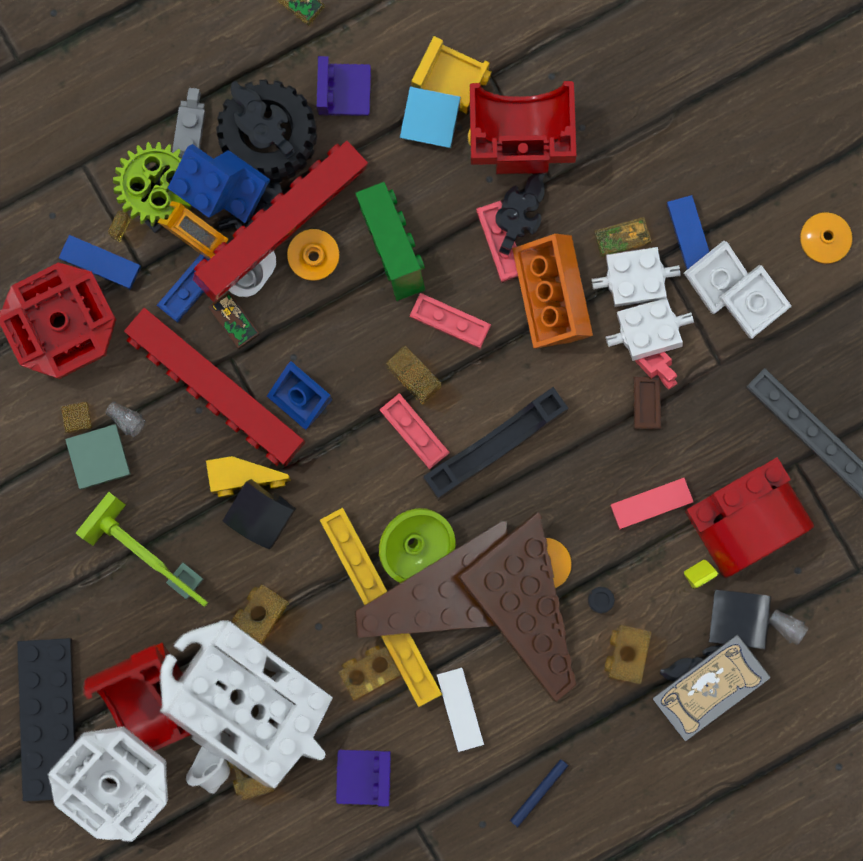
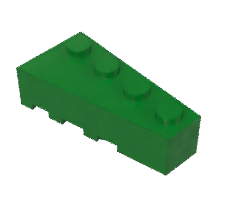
(391, 240)

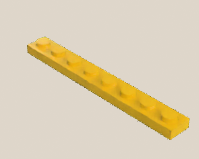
(370, 587)

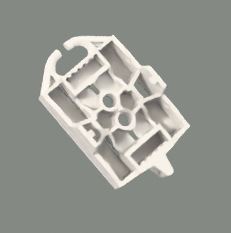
(206, 709)

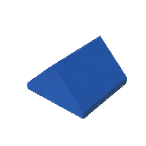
(299, 396)

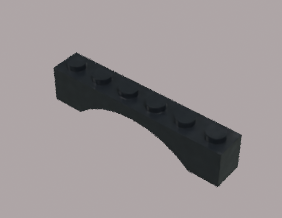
(495, 444)

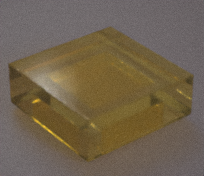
(119, 225)
(76, 417)

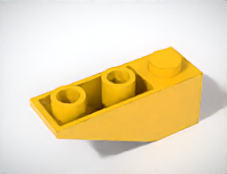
(231, 474)

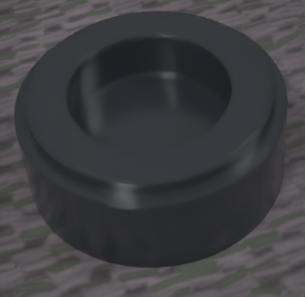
(601, 600)

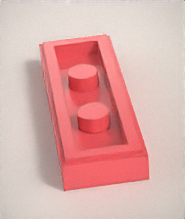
(494, 235)
(450, 320)
(414, 431)
(651, 503)

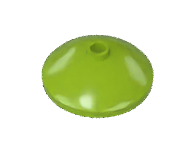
(432, 541)

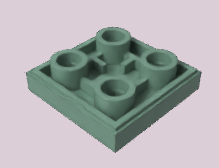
(98, 457)

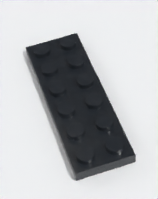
(45, 711)

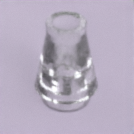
(126, 419)
(789, 627)

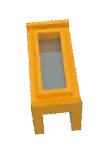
(193, 230)

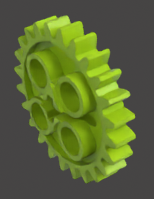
(136, 172)

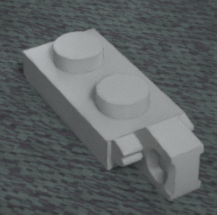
(189, 122)

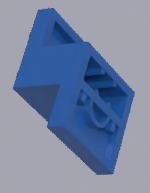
(218, 183)

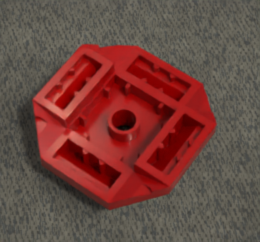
(35, 304)

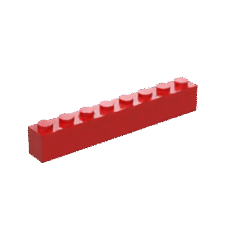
(279, 221)
(214, 387)

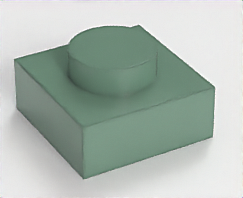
(187, 575)

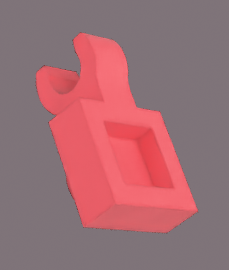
(659, 365)

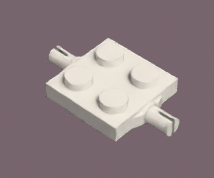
(636, 277)
(649, 329)

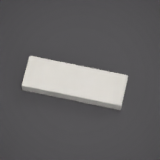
(460, 709)

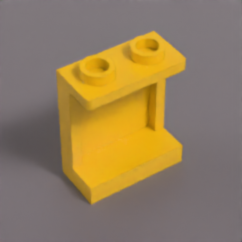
(450, 72)

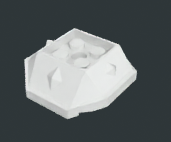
(104, 807)

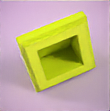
(700, 574)

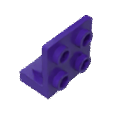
(343, 88)
(363, 777)

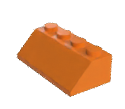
(552, 291)

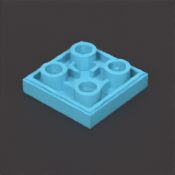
(430, 117)

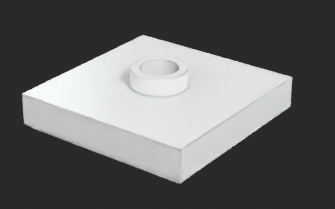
(715, 275)
(755, 301)

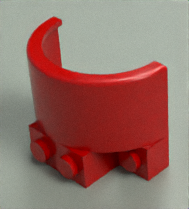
(522, 131)
(754, 518)
(135, 696)

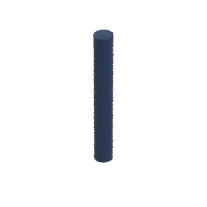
(538, 793)

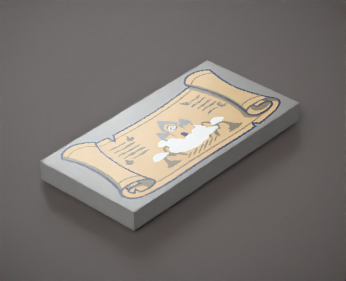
(711, 687)

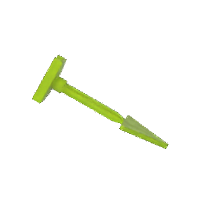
(103, 520)

